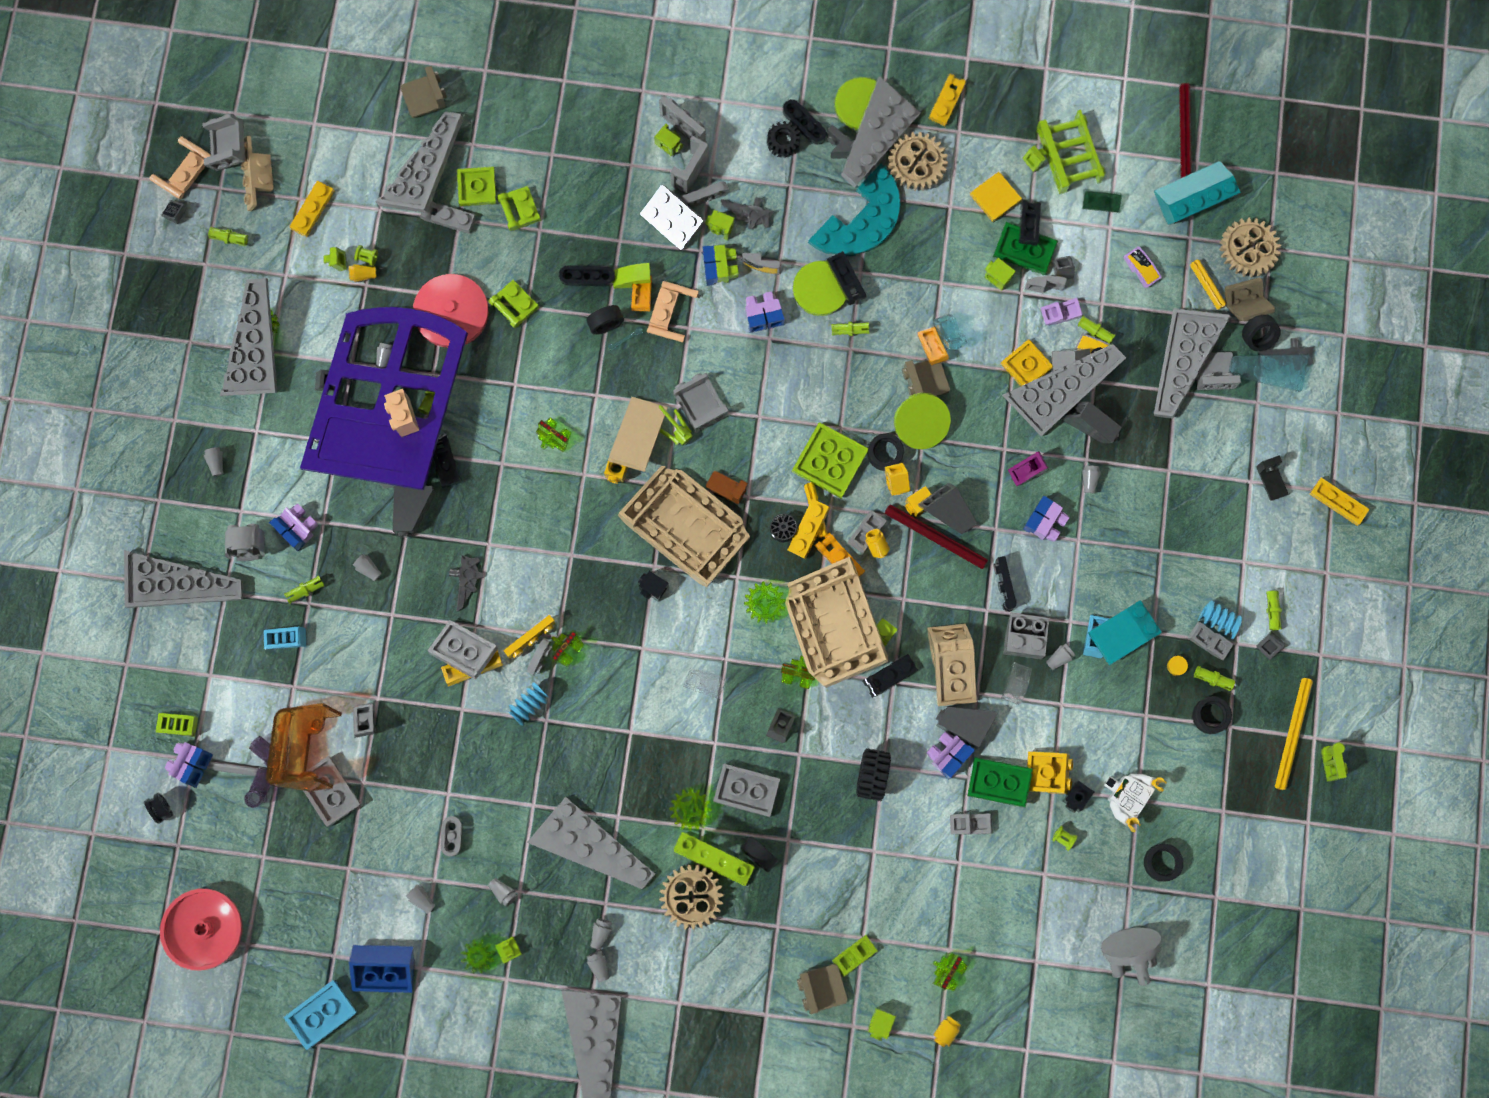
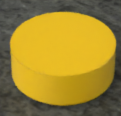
(1177, 665)

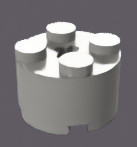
(244, 542)

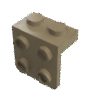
(424, 94)
(1247, 299)
(925, 378)
(822, 988)

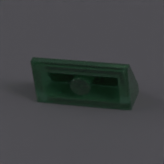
(1101, 200)

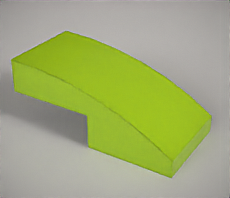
(631, 275)
(854, 955)

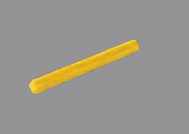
(1293, 734)

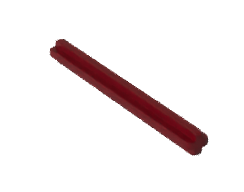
(1185, 129)
(936, 536)

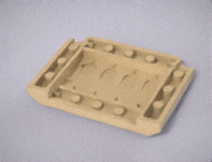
(685, 524)
(834, 623)

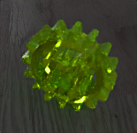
(756, 602)
(681, 805)

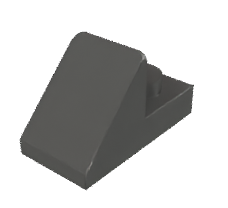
(842, 143)
(364, 720)
(781, 725)

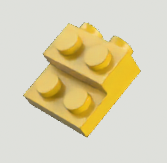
(1050, 772)

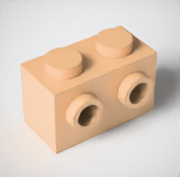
(401, 412)

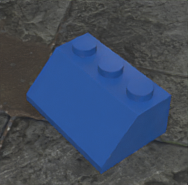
(382, 968)

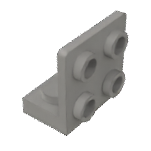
(1215, 373)

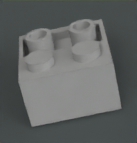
(1026, 636)

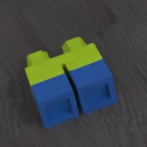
(716, 266)

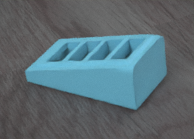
(297, 638)
(1090, 648)

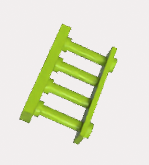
(1058, 164)
(713, 859)

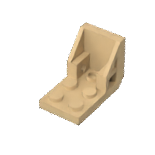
(953, 663)

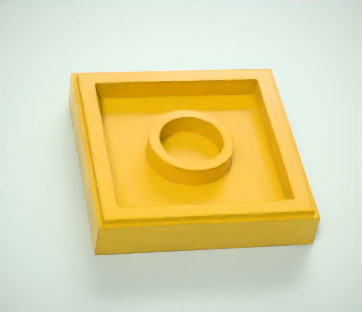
(995, 196)
(1026, 363)

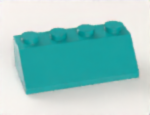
(1196, 192)

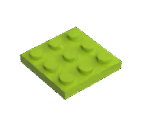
(830, 460)

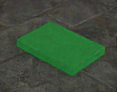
(1026, 256)
(1000, 782)

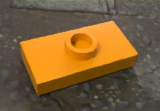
(641, 296)
(933, 346)

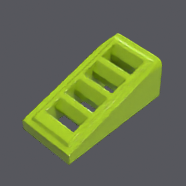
(191, 728)

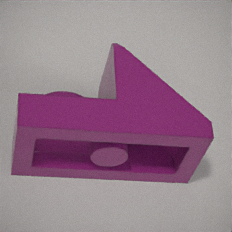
(1028, 468)

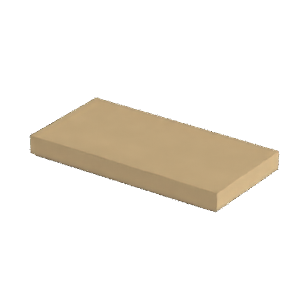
(637, 434)

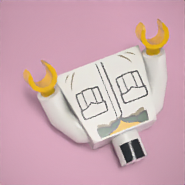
(1130, 796)

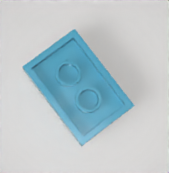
(320, 1015)

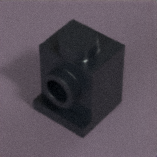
(1070, 801)

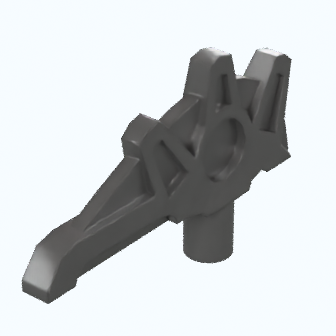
(750, 214)
(1293, 350)
(468, 577)

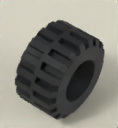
(873, 774)

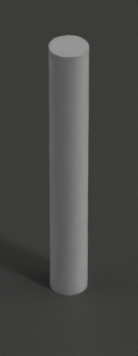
(231, 768)

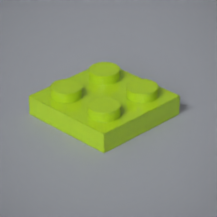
(476, 186)

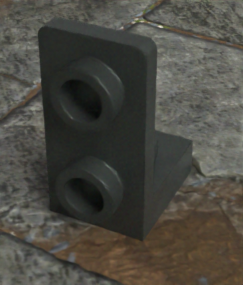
(1272, 478)

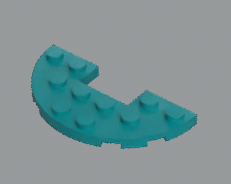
(871, 224)

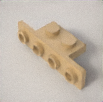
(256, 174)

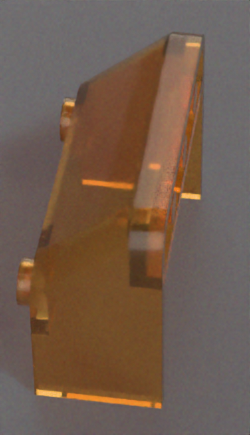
(291, 745)

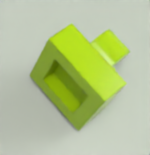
(1034, 158)
(336, 259)
(508, 950)

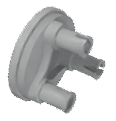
(1134, 948)

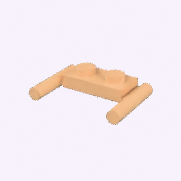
(186, 172)
(664, 309)

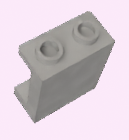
(225, 142)
(685, 179)
(700, 402)

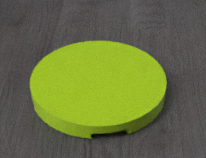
(853, 100)
(817, 289)
(922, 421)

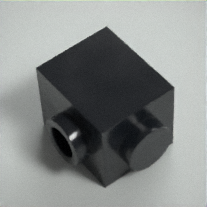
(652, 586)

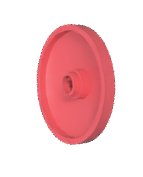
(455, 300)
(201, 929)

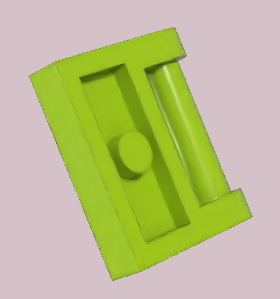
(524, 205)
(518, 300)
(1335, 768)

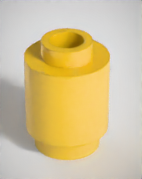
(877, 543)
(946, 1032)

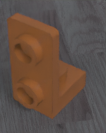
(727, 487)

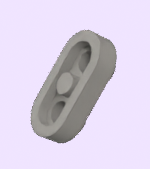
(536, 663)
(449, 836)

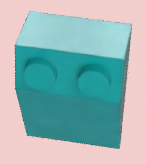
(1124, 632)

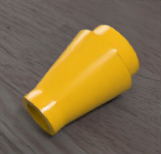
(360, 272)

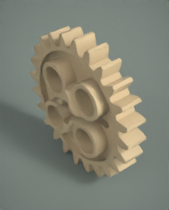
(931, 170)
(1259, 261)
(690, 878)

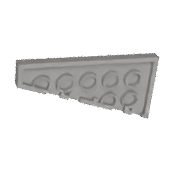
(880, 127)
(422, 171)
(1187, 349)
(252, 350)
(1054, 394)
(165, 583)
(581, 840)
(593, 1032)

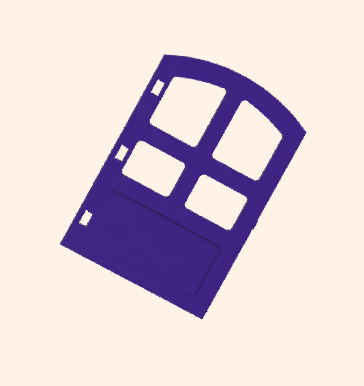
(360, 440)

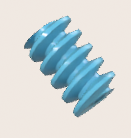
(1221, 618)
(528, 704)

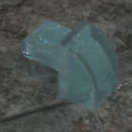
(949, 332)

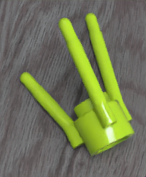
(682, 434)

